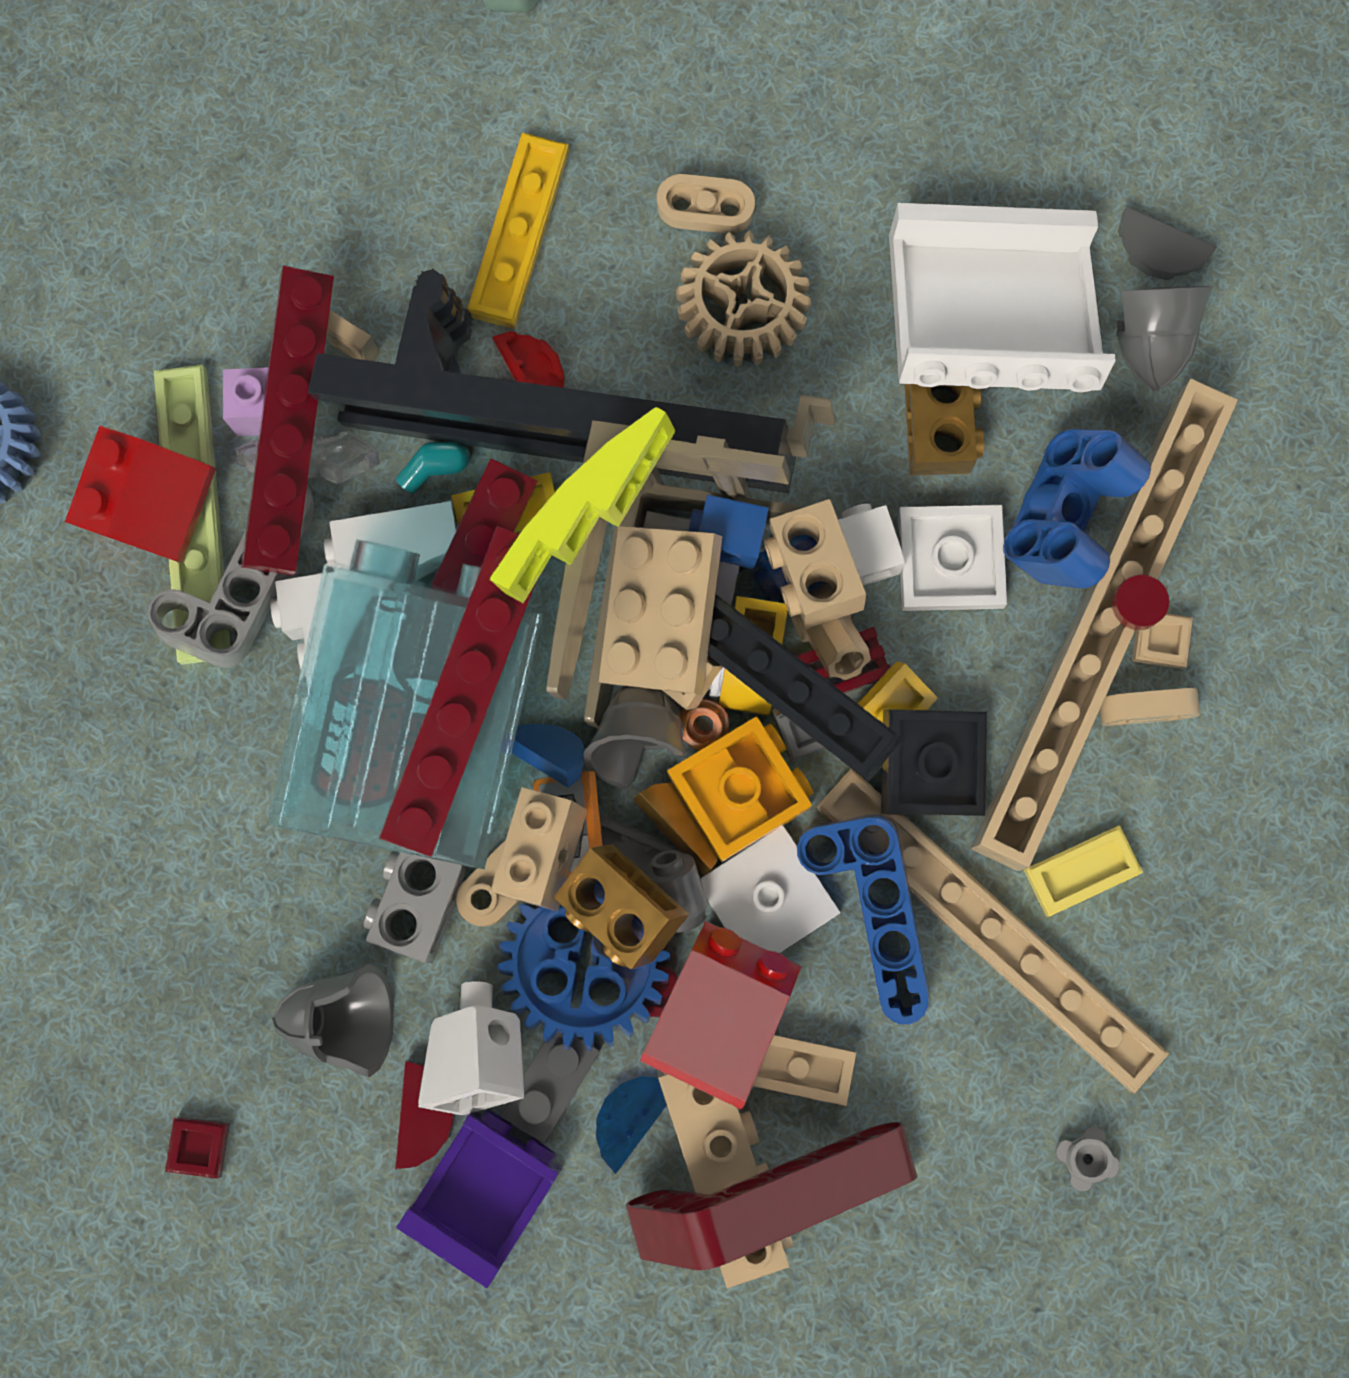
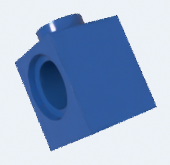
(737, 523)

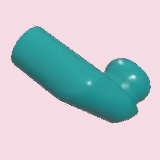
(433, 460)

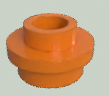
(699, 739)

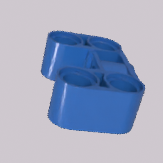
(1056, 509)

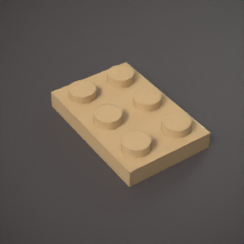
(660, 609)

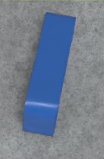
(877, 917)

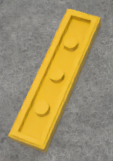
(518, 230)

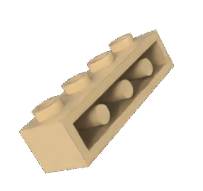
(717, 1156)

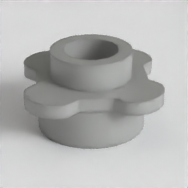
(1102, 1162)

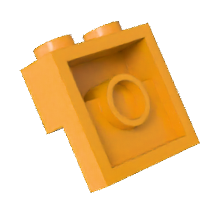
(741, 787)

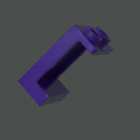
(481, 1196)

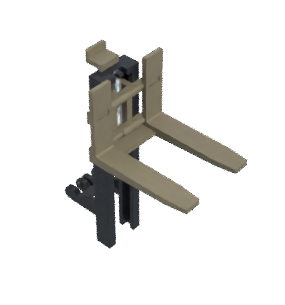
(434, 401)

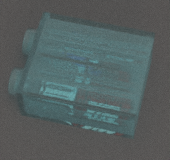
(363, 698)

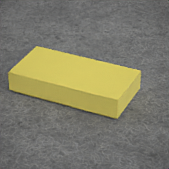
(1083, 871)

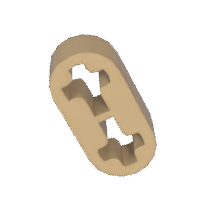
(1150, 706)

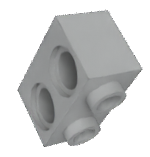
(430, 907)

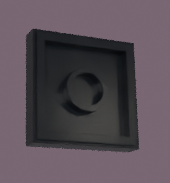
(937, 763)

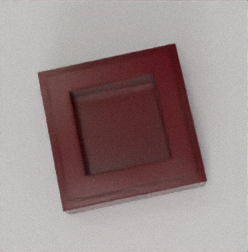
(197, 1147)

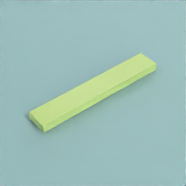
(187, 429)

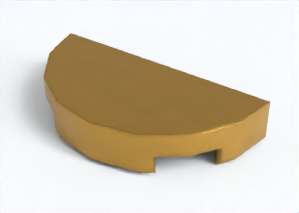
(673, 817)

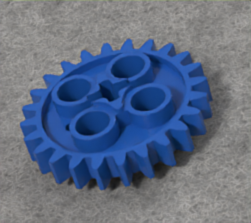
(538, 955)

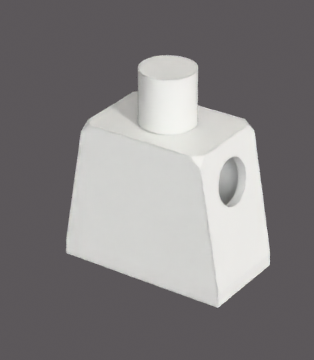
(473, 1056)

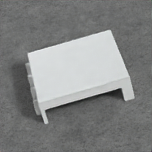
(996, 297)

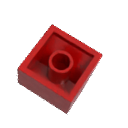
(140, 494)

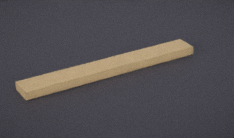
(1004, 941)

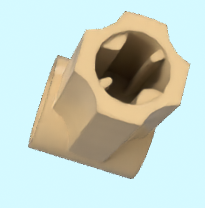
(835, 642)

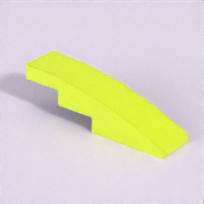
(599, 488)

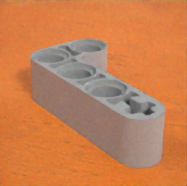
(222, 611)

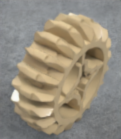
(708, 279)

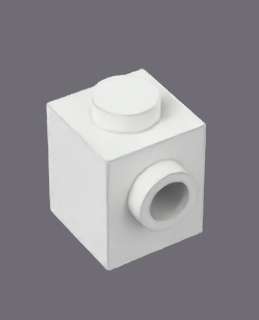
(872, 542)

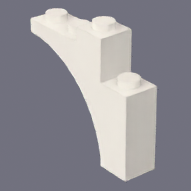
(416, 529)

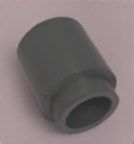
(680, 879)

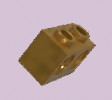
(931, 418)
(626, 895)

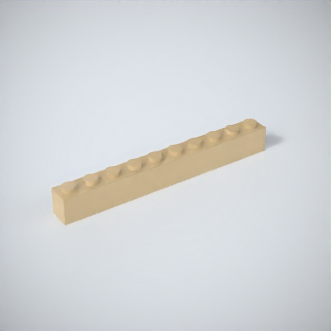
(1096, 637)

